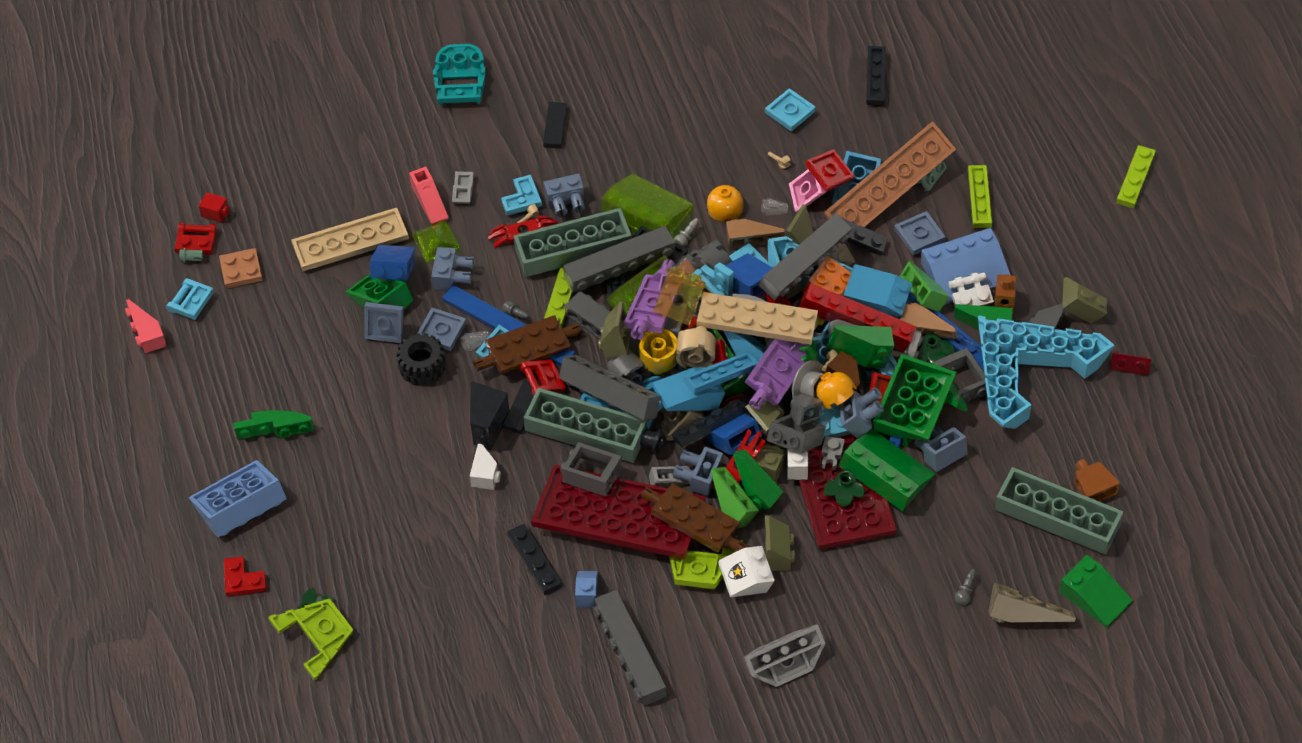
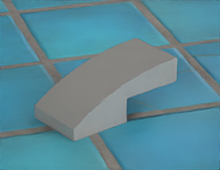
(463, 187)

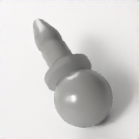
(683, 237)

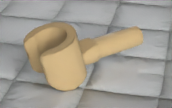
(782, 162)
(532, 213)
(830, 356)

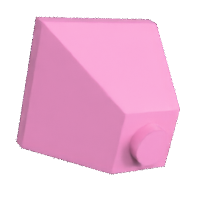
(805, 190)

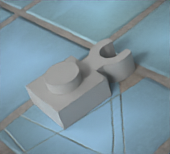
(832, 451)

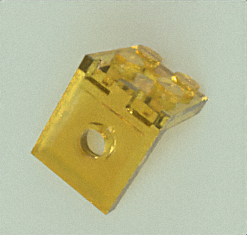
(687, 286)

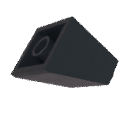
(487, 413)

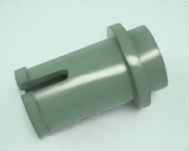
(190, 255)

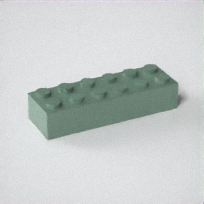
(569, 241)
(584, 422)
(1059, 510)

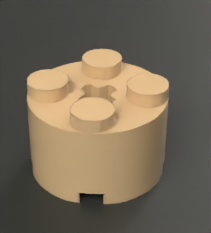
(695, 347)

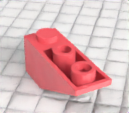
(428, 195)
(148, 329)

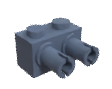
(564, 192)
(445, 266)
(858, 411)
(944, 448)
(701, 477)

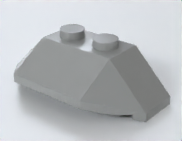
(786, 657)

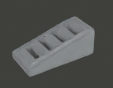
(661, 472)

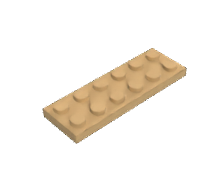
(349, 239)
(757, 318)

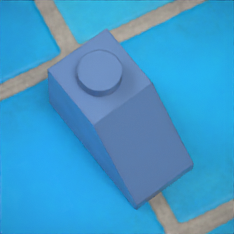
(586, 589)

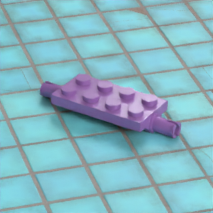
(641, 314)
(775, 371)

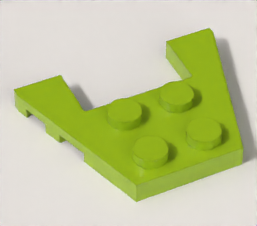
(698, 569)
(323, 627)

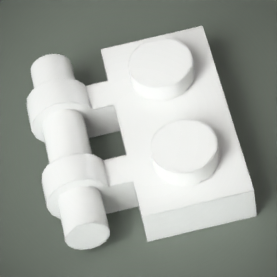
(976, 296)

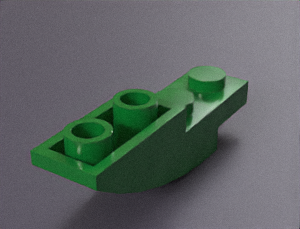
(278, 421)

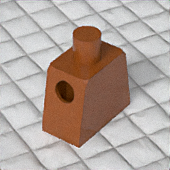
(1005, 290)
(1095, 481)

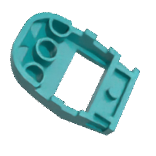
(459, 62)

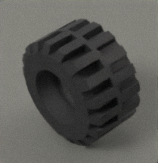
(417, 347)

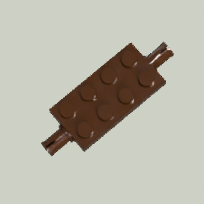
(527, 343)
(695, 518)

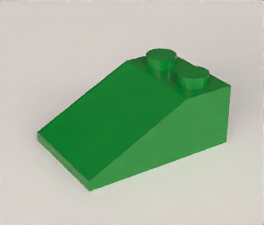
(380, 292)
(867, 344)
(1094, 591)

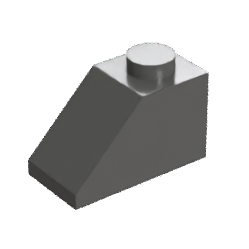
(1050, 316)
(805, 409)

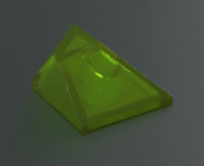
(432, 237)

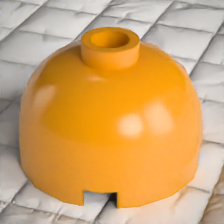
(725, 203)
(834, 388)

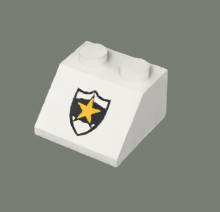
(746, 572)

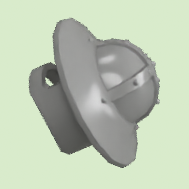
(807, 379)

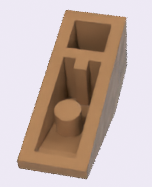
(745, 231)
(927, 321)

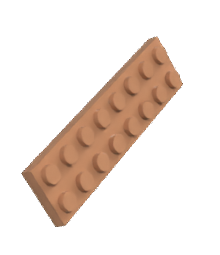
(893, 177)

